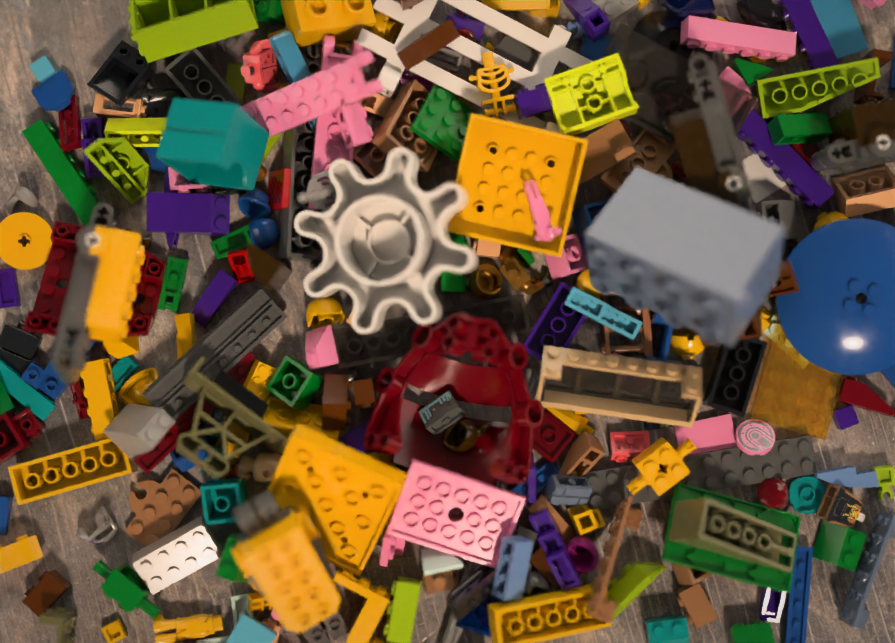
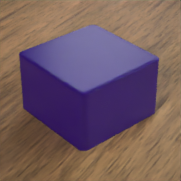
(845, 417)

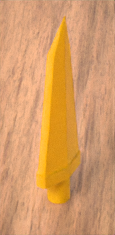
(574, 422)

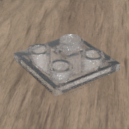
(237, 45)

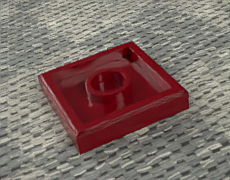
(551, 437)

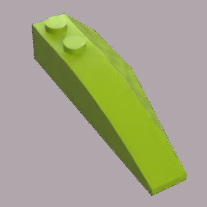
(810, 88)

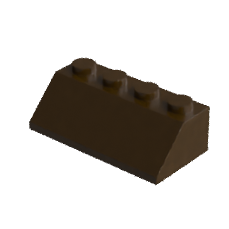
(267, 269)

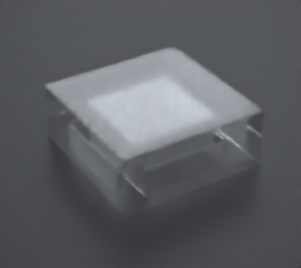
(194, 285)

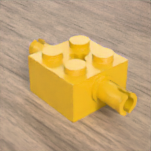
(650, 472)

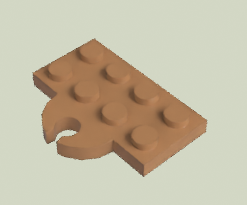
(651, 156)
(162, 507)

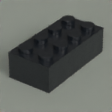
(735, 376)

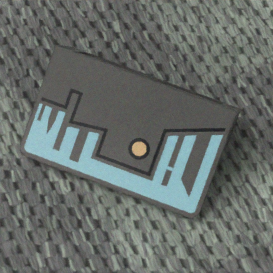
(441, 413)

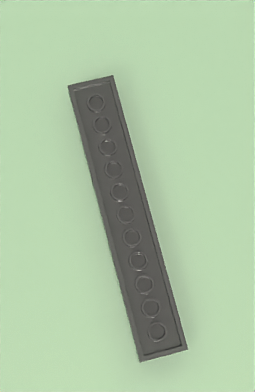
(709, 472)

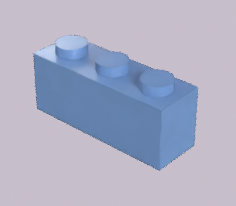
(512, 567)

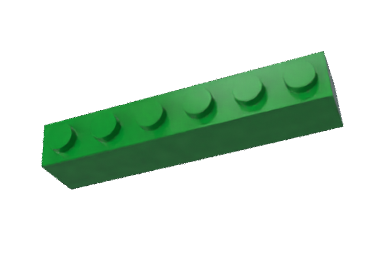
(62, 169)

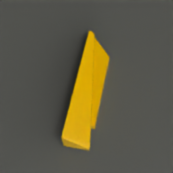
(186, 332)

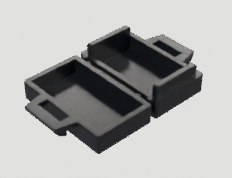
(18, 345)

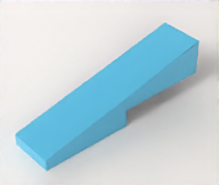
(603, 313)

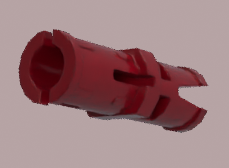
(79, 399)

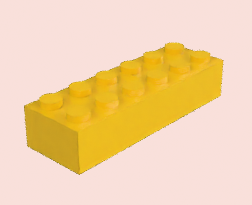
(69, 470)
(543, 616)

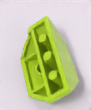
(121, 166)
(632, 582)

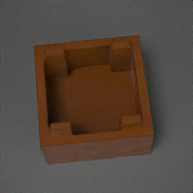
(336, 402)

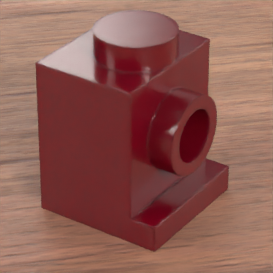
(36, 424)

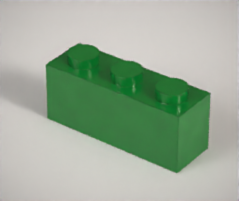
(799, 128)

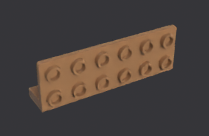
(604, 150)
(625, 516)

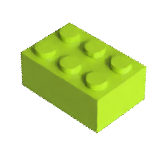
(402, 609)

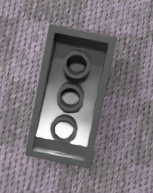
(199, 79)

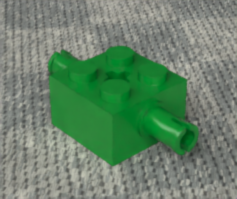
(126, 588)

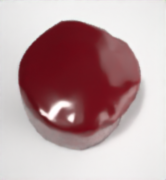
(773, 493)

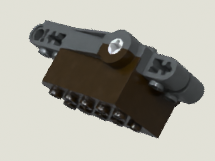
(859, 138)
(709, 142)

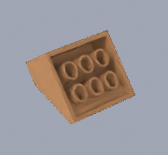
(395, 126)

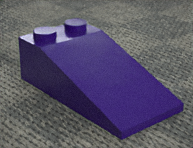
(188, 213)

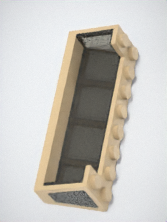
(619, 386)

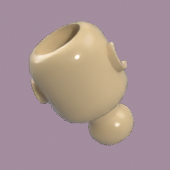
(262, 466)

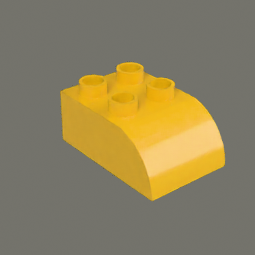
(315, 18)

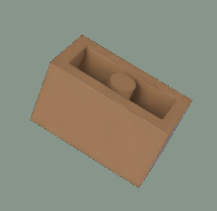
(696, 605)

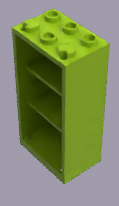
(181, 25)

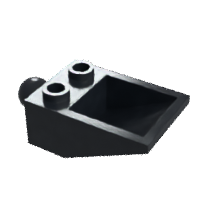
(121, 75)

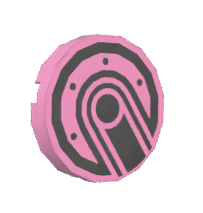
(755, 437)

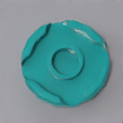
(806, 494)

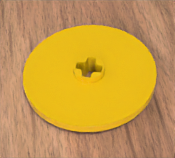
(35, 229)

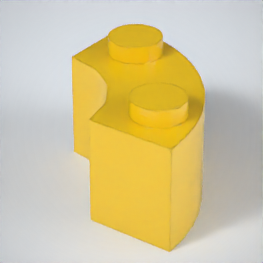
(19, 553)

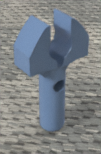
(570, 26)

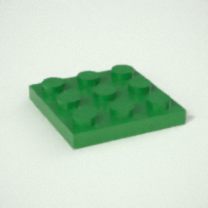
(443, 122)

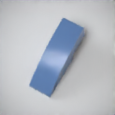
(848, 477)

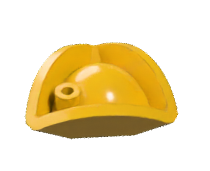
(132, 389)

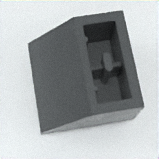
(782, 213)

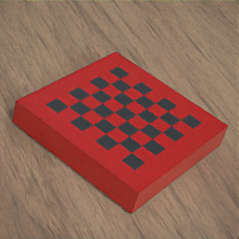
(279, 189)

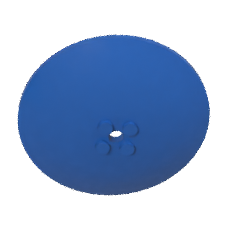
(824, 316)

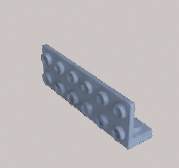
(853, 610)

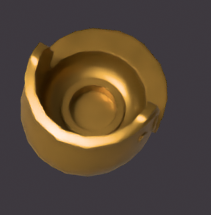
(485, 281)

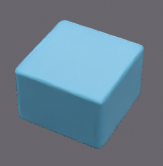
(43, 69)

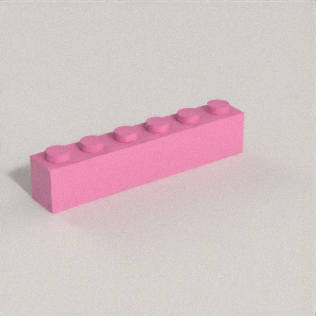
(737, 38)

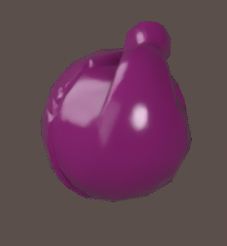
(586, 556)

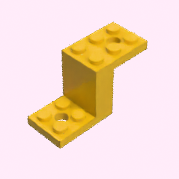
(372, 610)

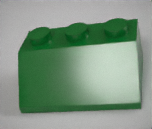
(452, 281)

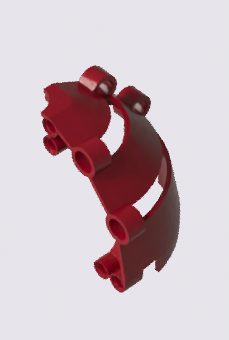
(399, 430)

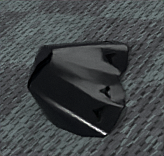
(760, 13)
(161, 99)

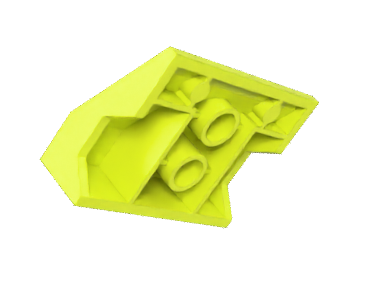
(590, 95)

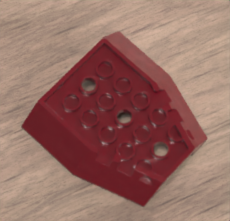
(60, 266)

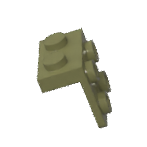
(64, 619)

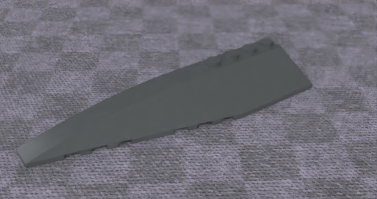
(298, 158)

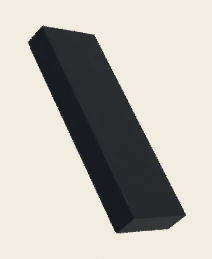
(241, 394)

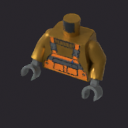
(519, 274)

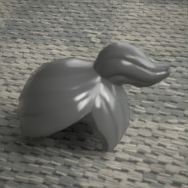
(535, 583)

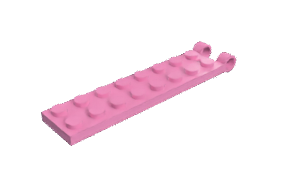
(313, 96)
(328, 138)

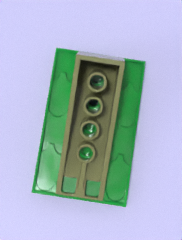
(731, 538)

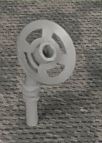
(316, 191)

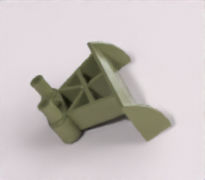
(190, 444)

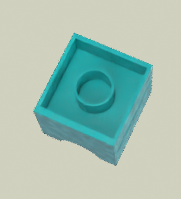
(213, 143)

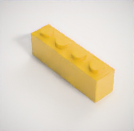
(100, 395)

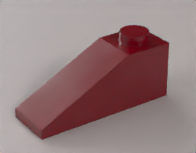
(861, 396)

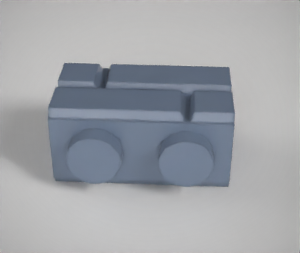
(568, 490)

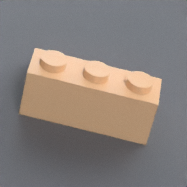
(864, 191)

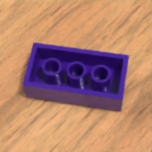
(555, 324)

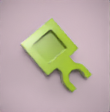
(886, 478)

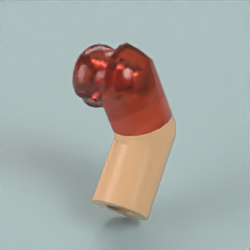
(234, 471)

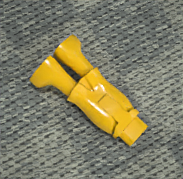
(186, 627)

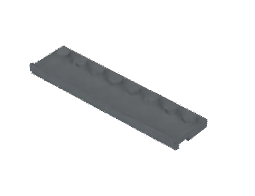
(221, 347)

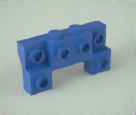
(47, 379)

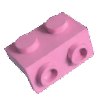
(179, 183)

